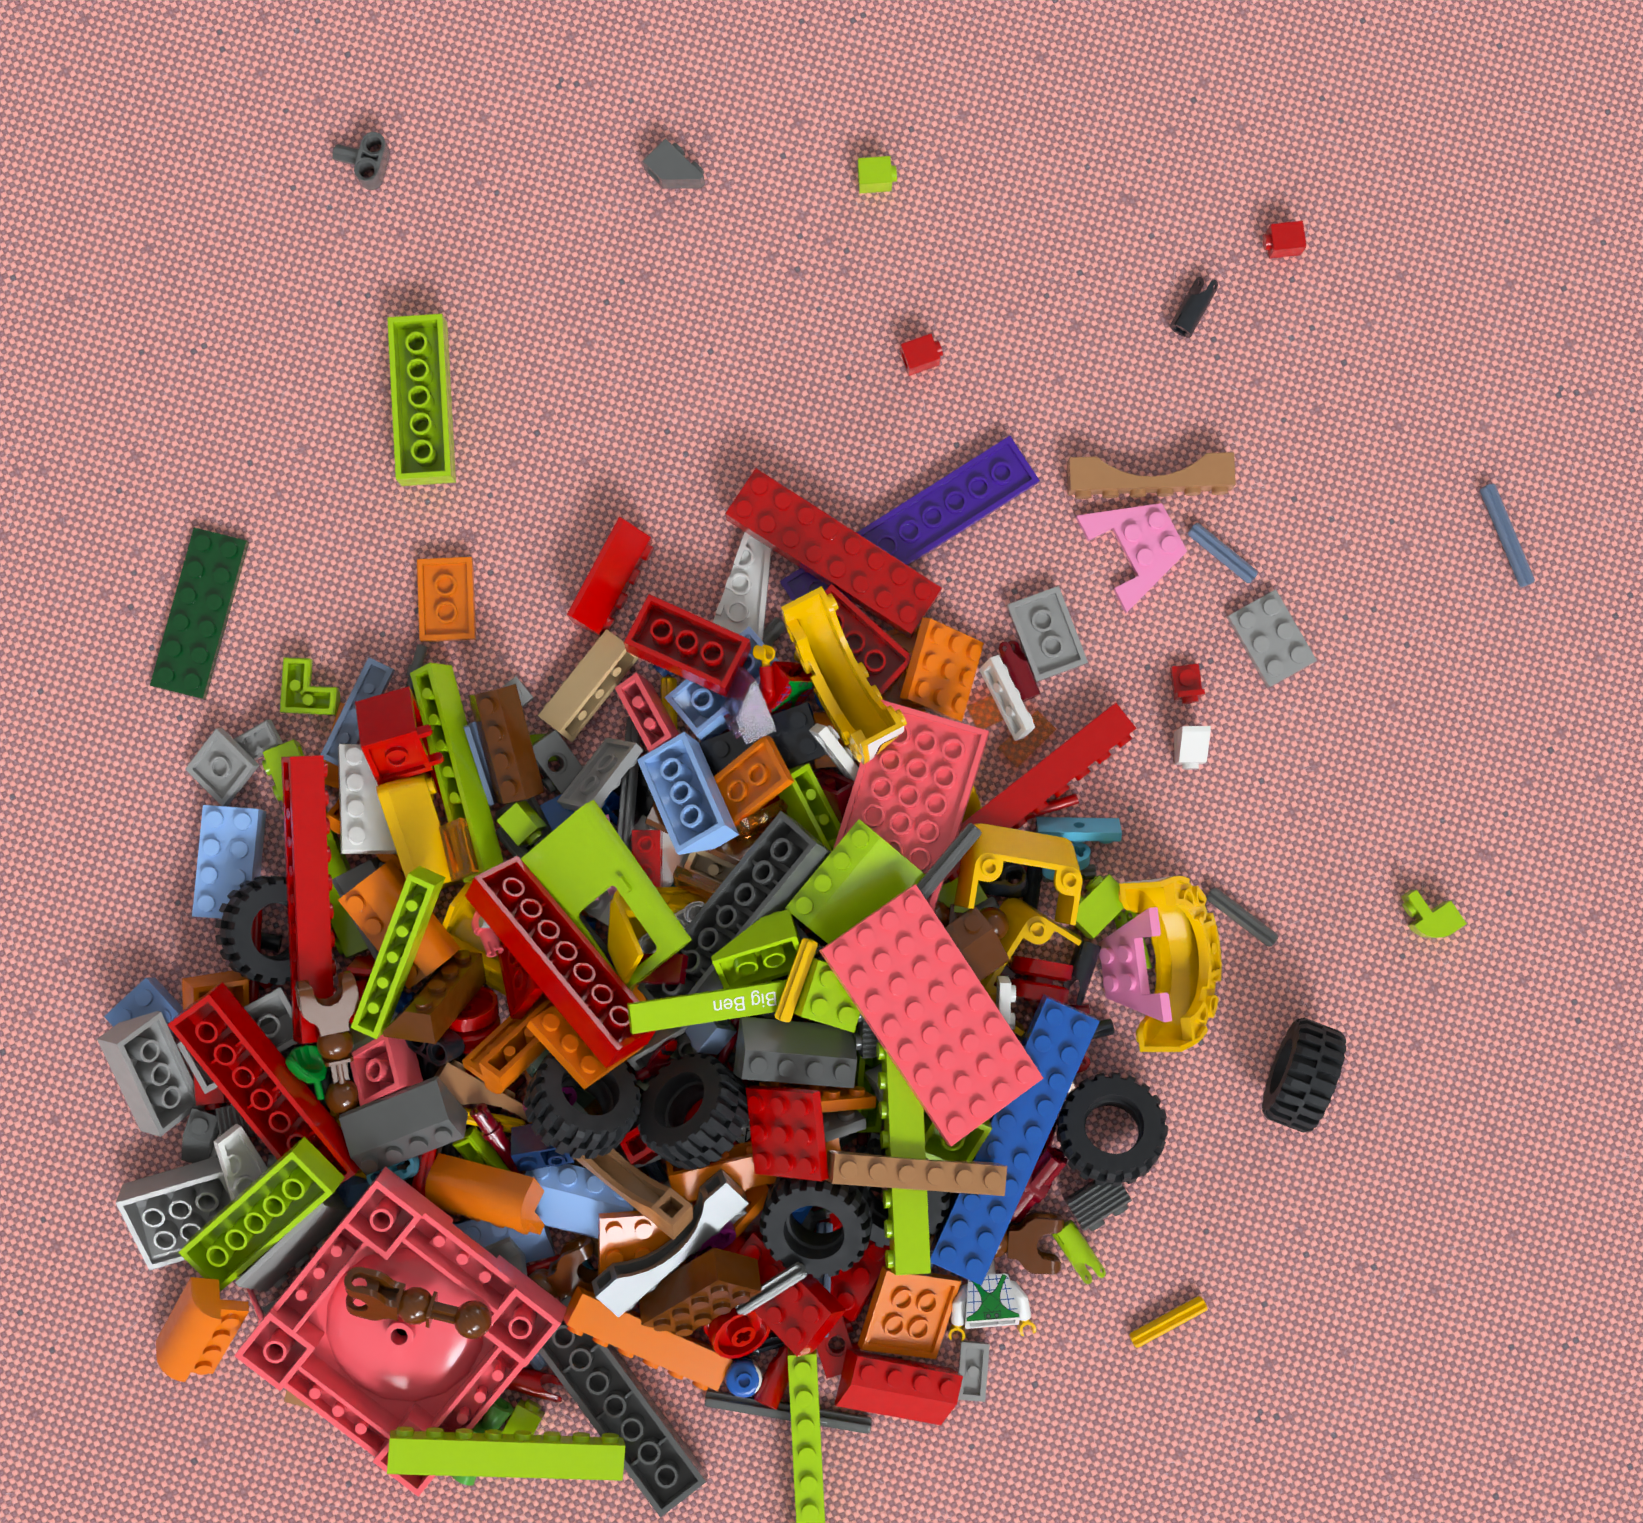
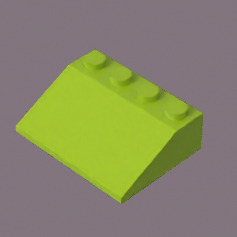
(852, 883)

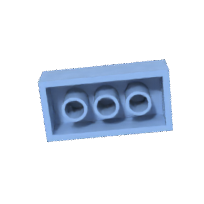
(227, 855)

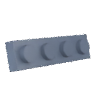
(371, 682)

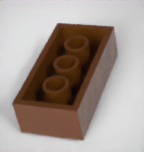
(700, 1292)

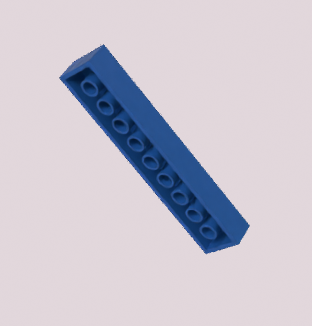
(1018, 1134)

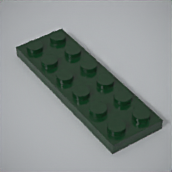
(199, 613)

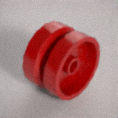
(1040, 979)
(477, 1019)
(736, 1334)

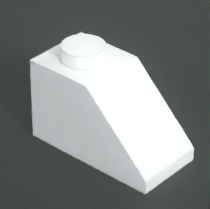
(1191, 746)

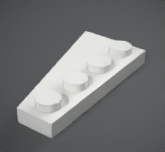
(746, 589)
(361, 815)
(238, 1160)

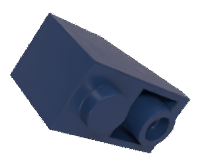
(531, 1153)

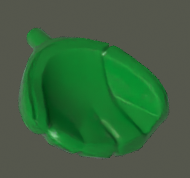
(308, 1066)

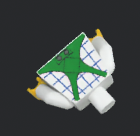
(990, 1305)

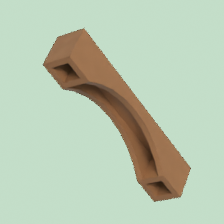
(1093, 476)
(473, 1091)
(916, 1174)
(652, 1199)

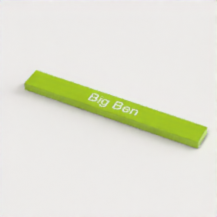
(704, 1007)

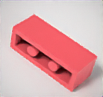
(646, 711)

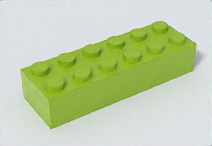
(421, 400)
(262, 1214)

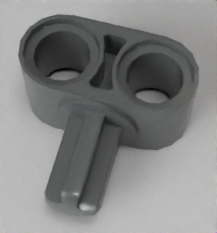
(366, 160)

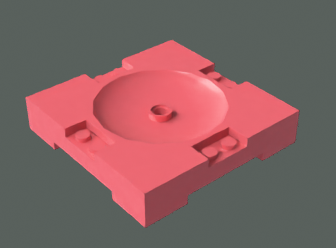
(365, 1371)

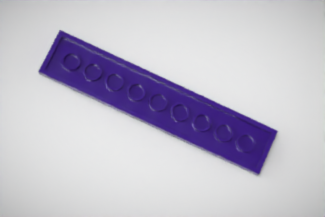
(941, 509)

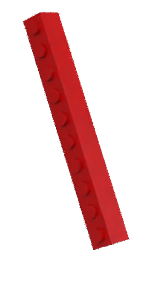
(1053, 773)
(308, 883)

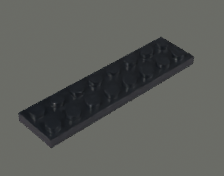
(791, 739)

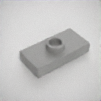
(259, 739)

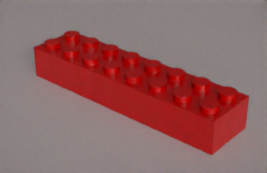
(833, 553)
(558, 958)
(257, 1078)

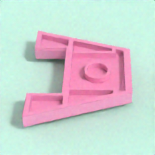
(1146, 540)
(1126, 969)

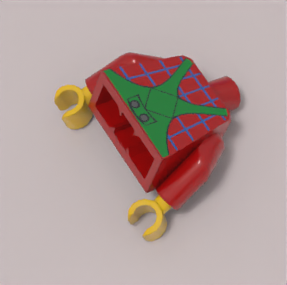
(782, 683)

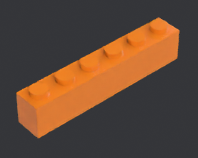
(736, 1163)
(678, 1354)

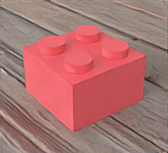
(384, 1068)

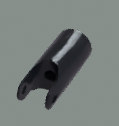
(1193, 308)
(1083, 962)

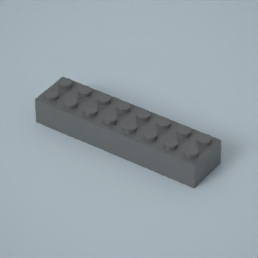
(755, 888)
(621, 1405)

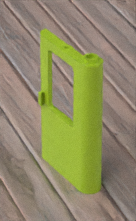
(588, 858)

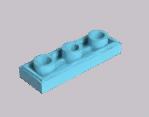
(1081, 829)

